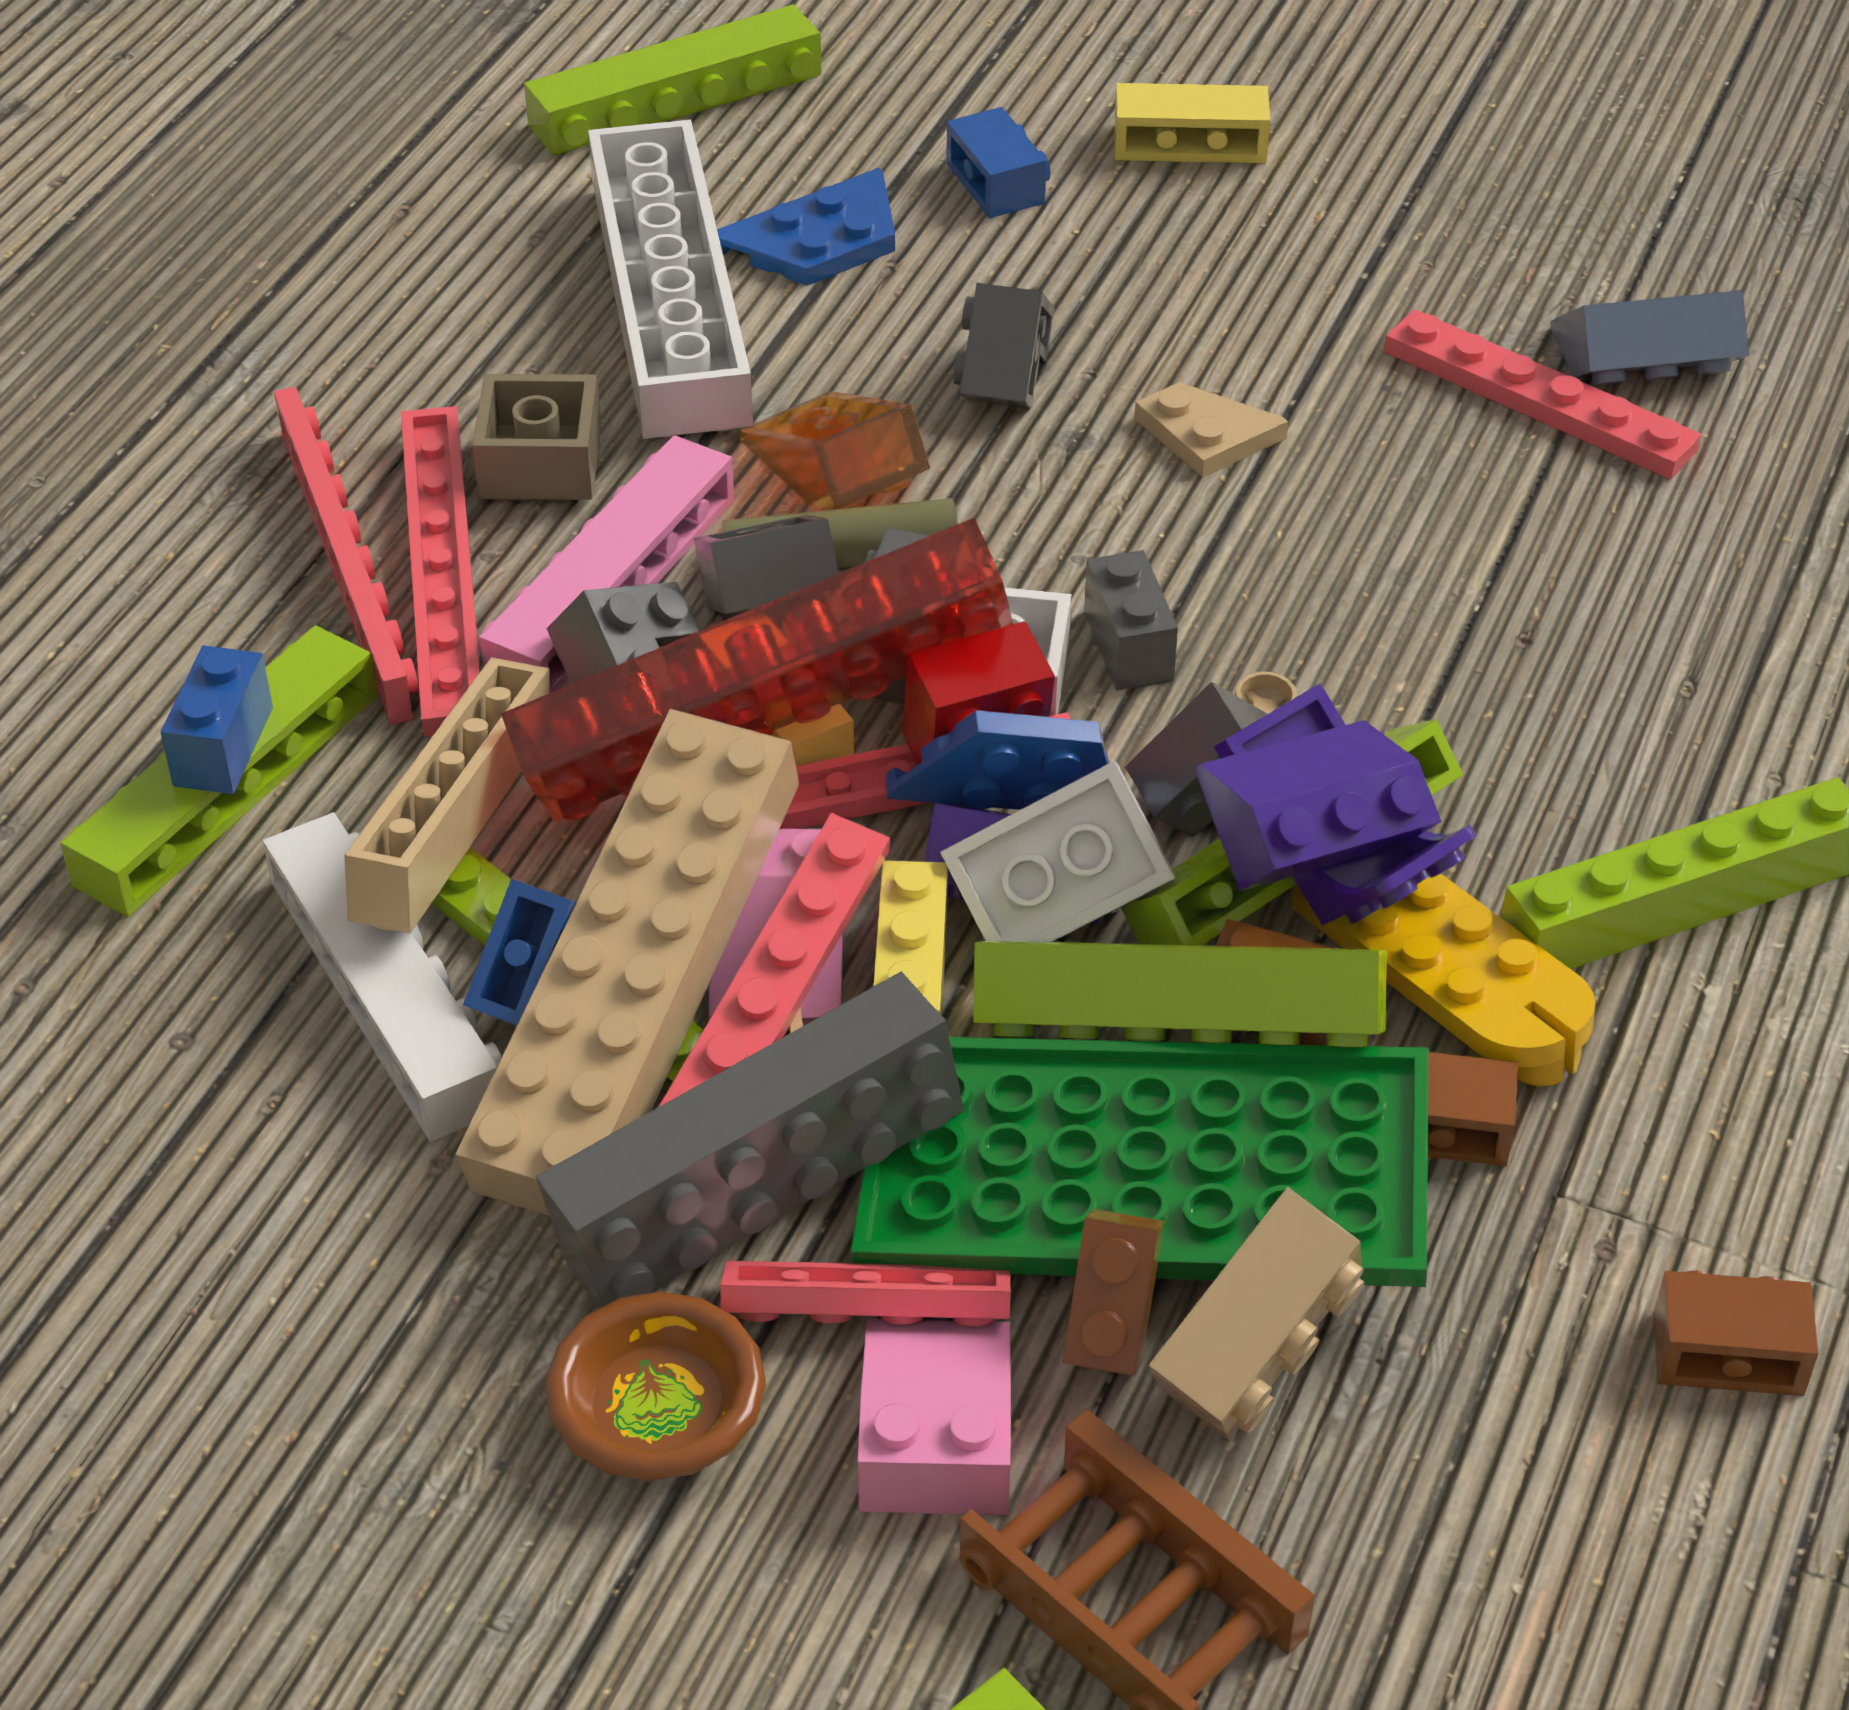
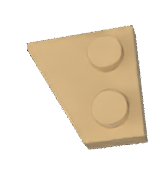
(1206, 427)

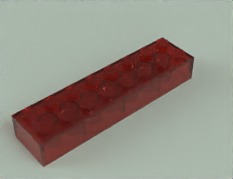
(761, 666)

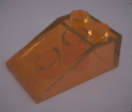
(840, 448)

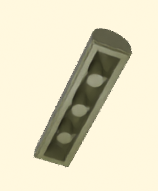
(863, 528)

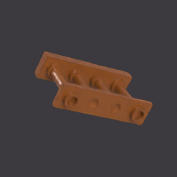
(1151, 1510)

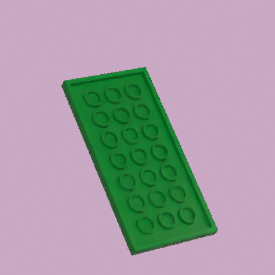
(1163, 1136)

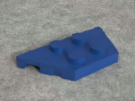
(819, 231)
(1001, 761)

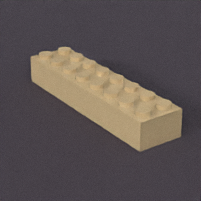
(632, 954)

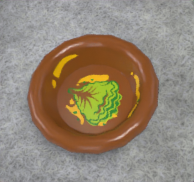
(655, 1386)

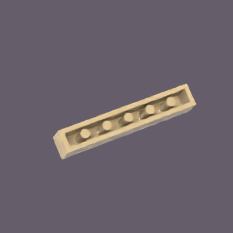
(440, 802)

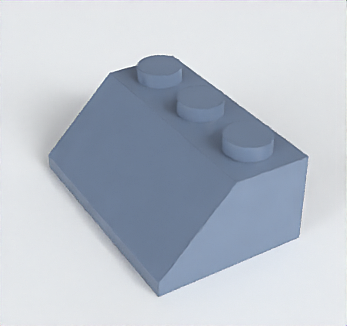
(1653, 337)

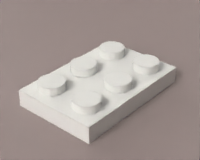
(1059, 861)

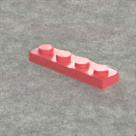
(839, 1290)

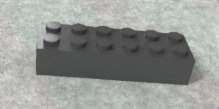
(753, 1142)

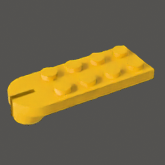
(1476, 977)

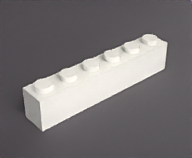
(385, 981)

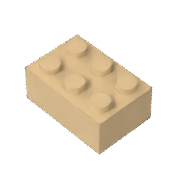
(1260, 1316)

